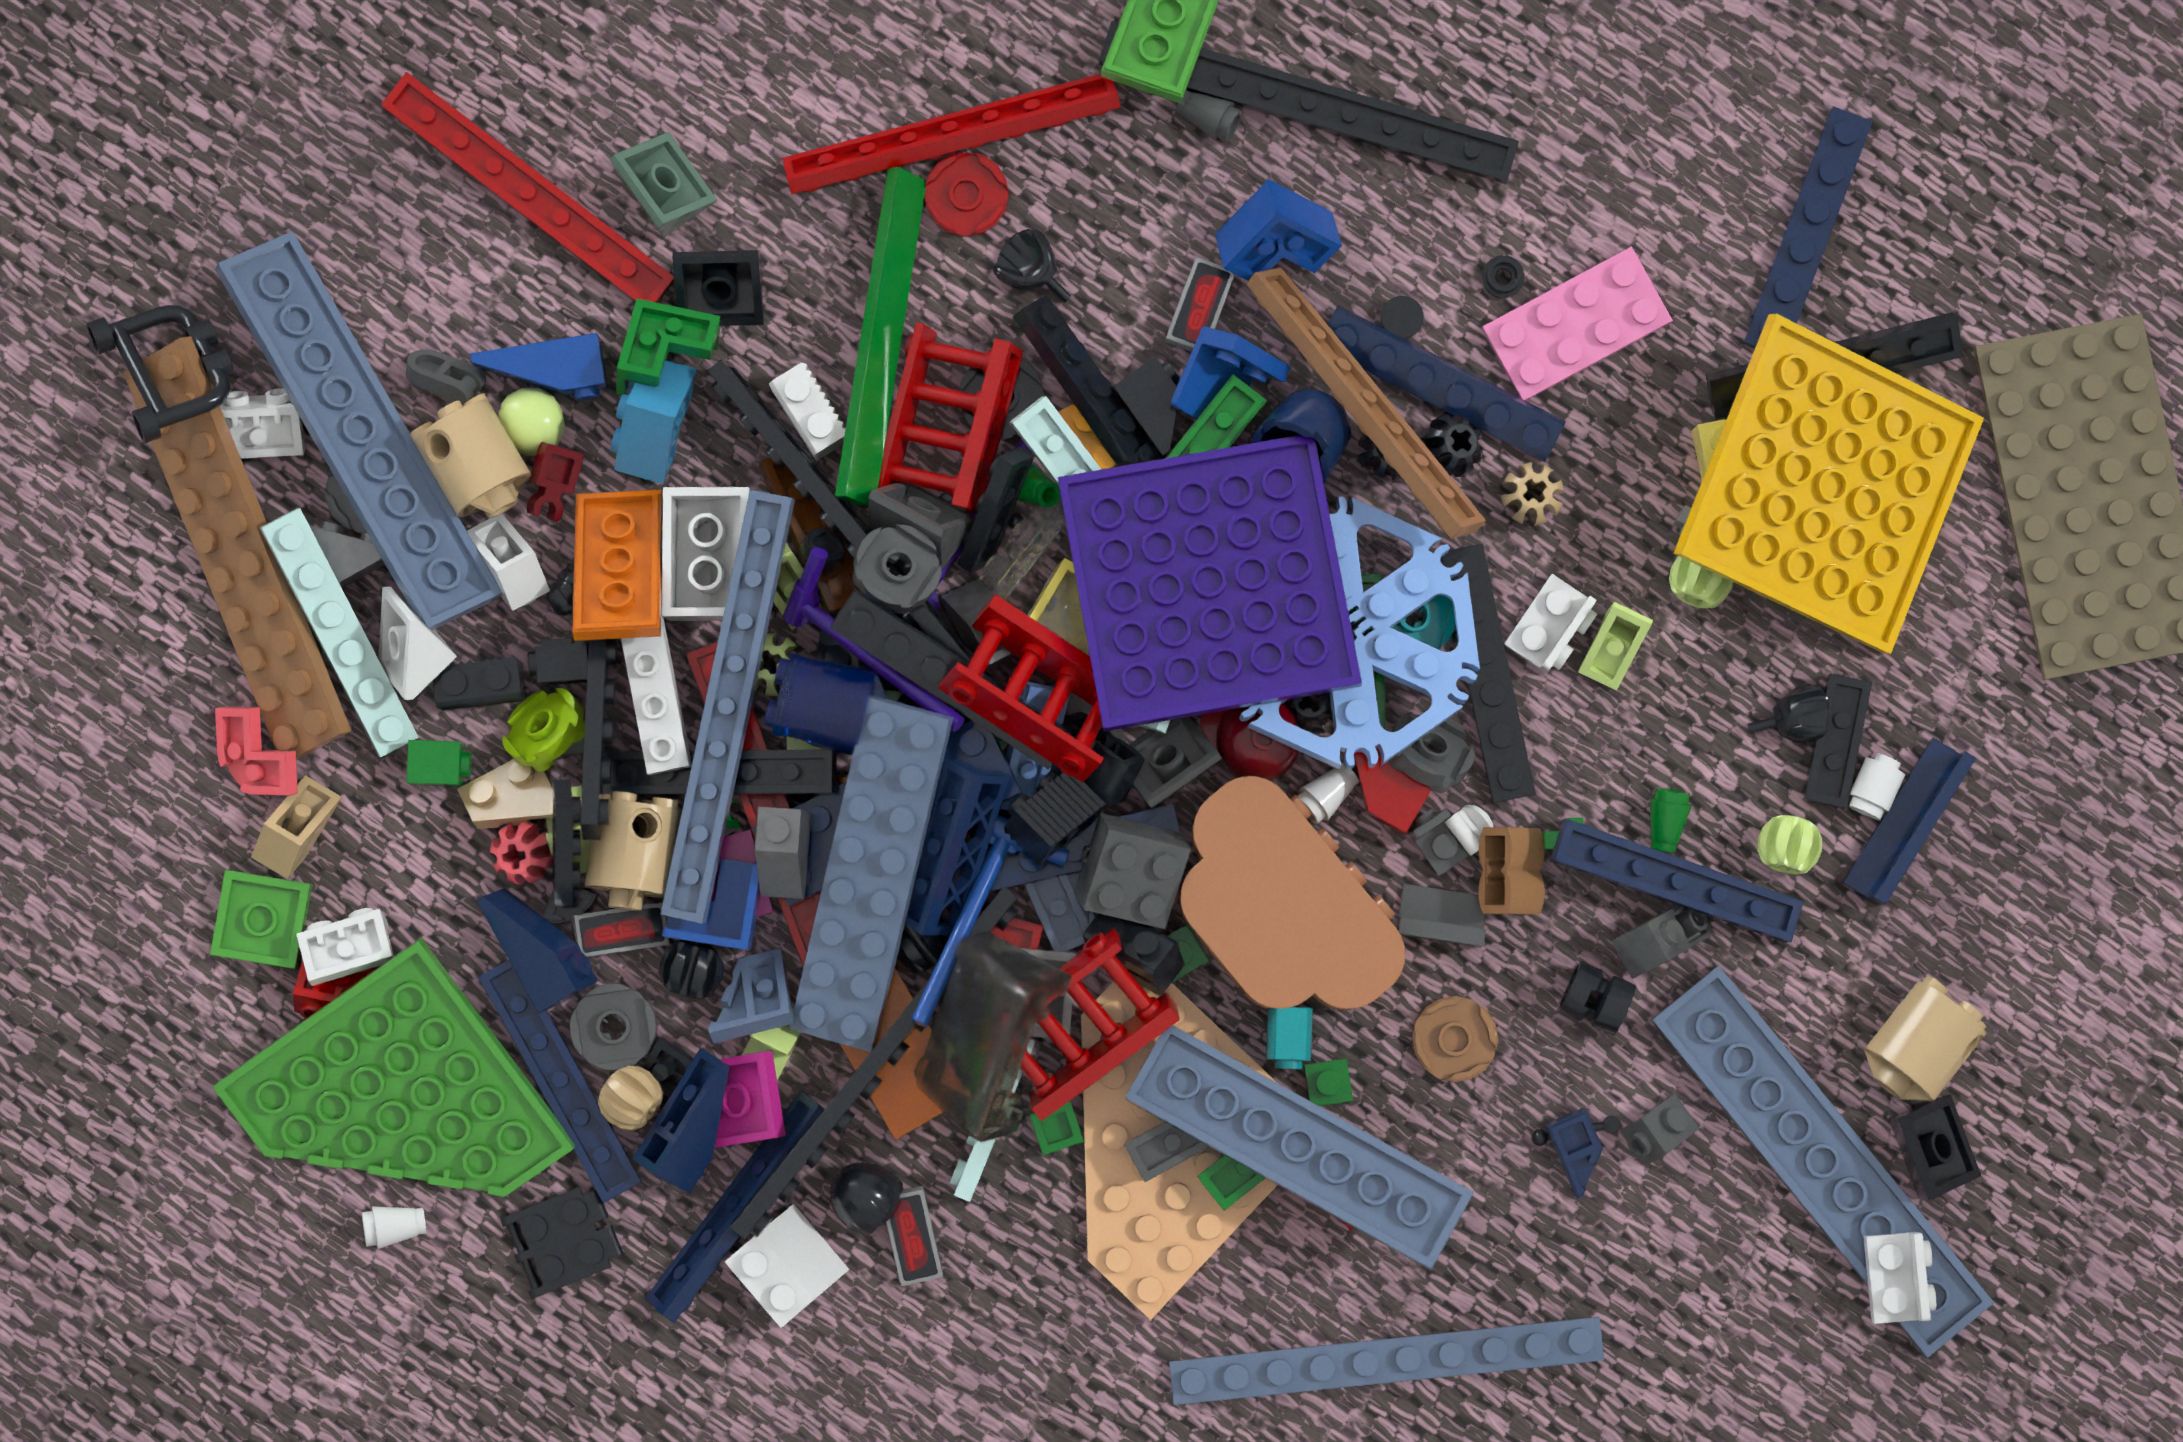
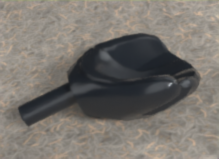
(1029, 263)
(1798, 715)

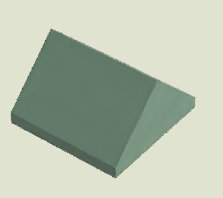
(663, 182)

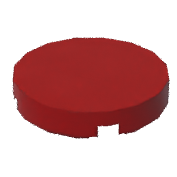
(966, 209)

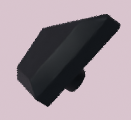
(667, 1065)

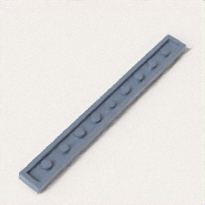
(727, 706)
(1386, 1360)

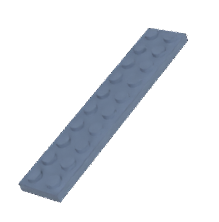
(358, 431)
(1810, 1144)

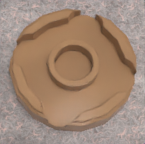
(1437, 1041)

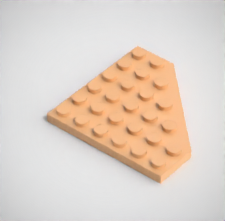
(1160, 1230)

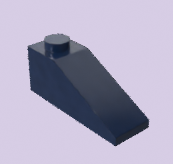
(541, 954)
(687, 1126)

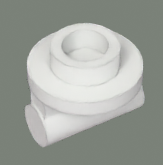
(1468, 825)

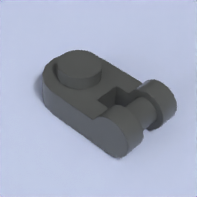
(444, 375)

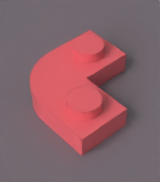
(241, 751)

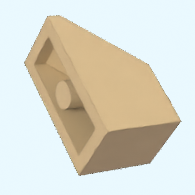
(295, 827)

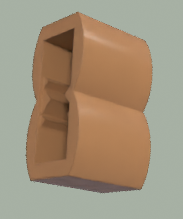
(1511, 870)

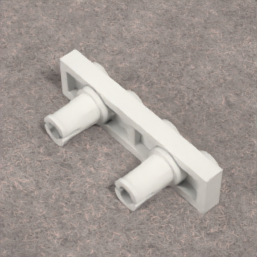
(656, 703)

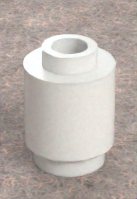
(1876, 786)

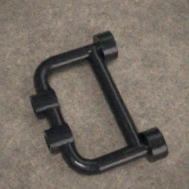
(155, 413)

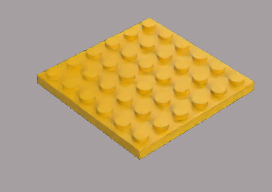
(1829, 484)

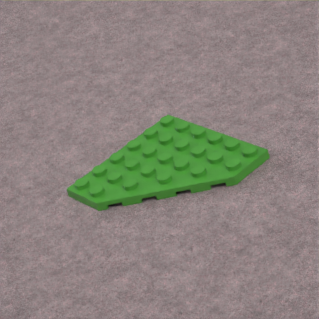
(398, 1086)

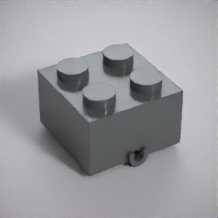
(1132, 870)

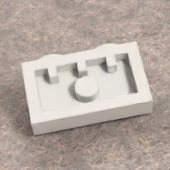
(264, 424)
(1550, 624)
(345, 945)
(1899, 1277)

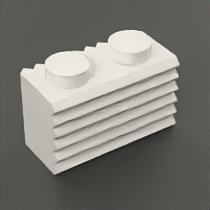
(809, 410)

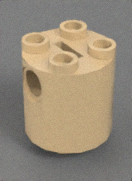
(472, 458)
(630, 863)
(1924, 1042)

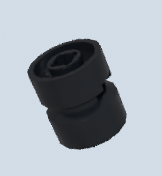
(1611, 1003)

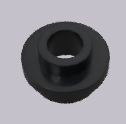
(1503, 263)

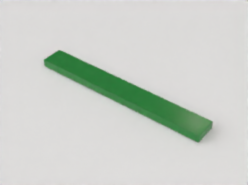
(881, 336)

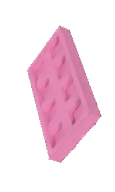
(1577, 324)

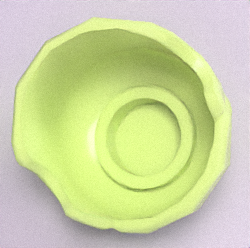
(532, 418)

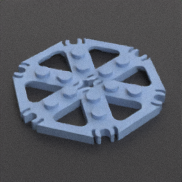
(1385, 648)

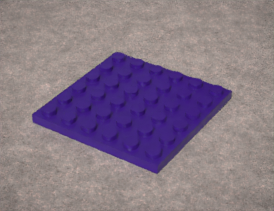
(1209, 582)

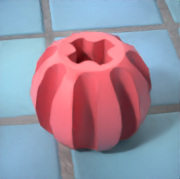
(521, 867)

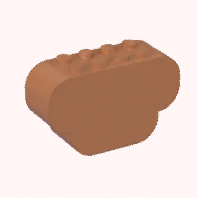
(1283, 905)

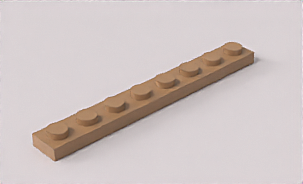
(1366, 403)

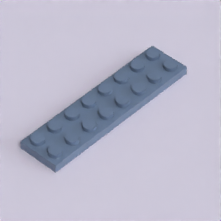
(871, 873)
(1299, 1146)

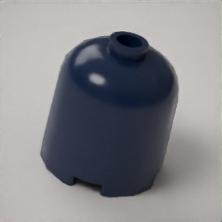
(1310, 415)

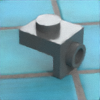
(1659, 1130)

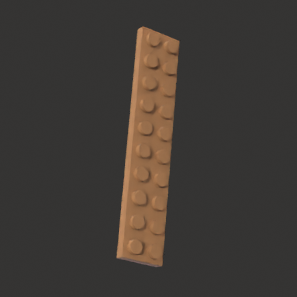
(238, 563)

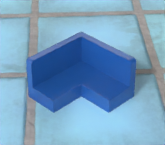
(1277, 226)
(730, 915)

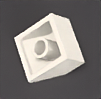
(787, 1265)

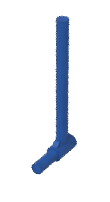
(1001, 845)

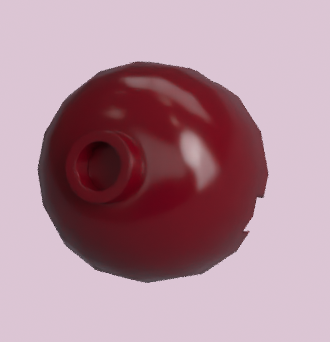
(1251, 752)

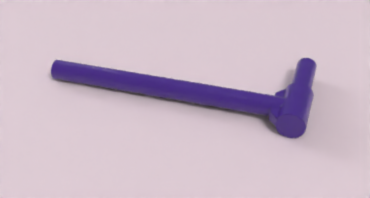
(804, 609)

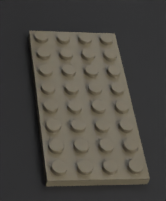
(2088, 492)

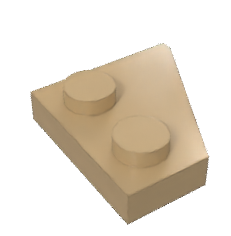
(508, 796)

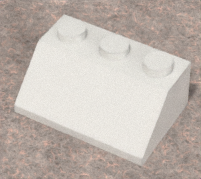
(699, 549)

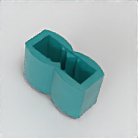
(1289, 1036)

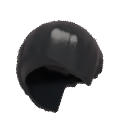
(865, 1196)

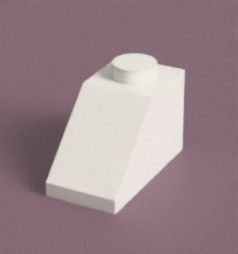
(509, 561)

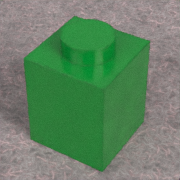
(438, 763)

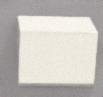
(408, 648)

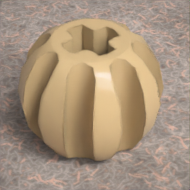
(1532, 506)
(630, 1098)

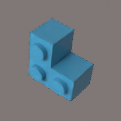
(652, 423)

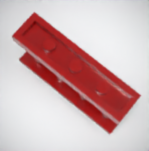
(988, 407)
(1052, 656)
(1117, 1039)

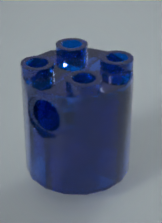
(821, 702)

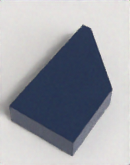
(1576, 1147)

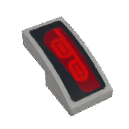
(1199, 303)
(620, 930)
(914, 1239)

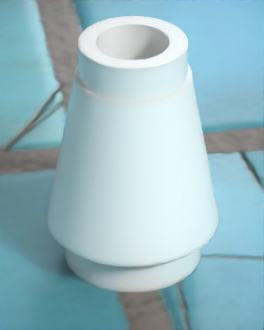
(1327, 793)
(392, 1225)

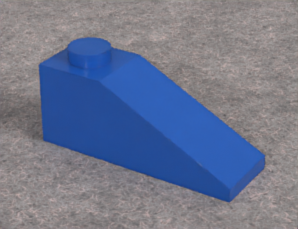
(559, 365)

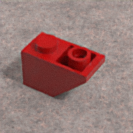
(1389, 793)

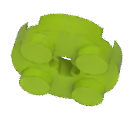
(541, 747)

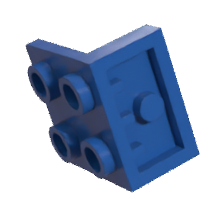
(1214, 361)

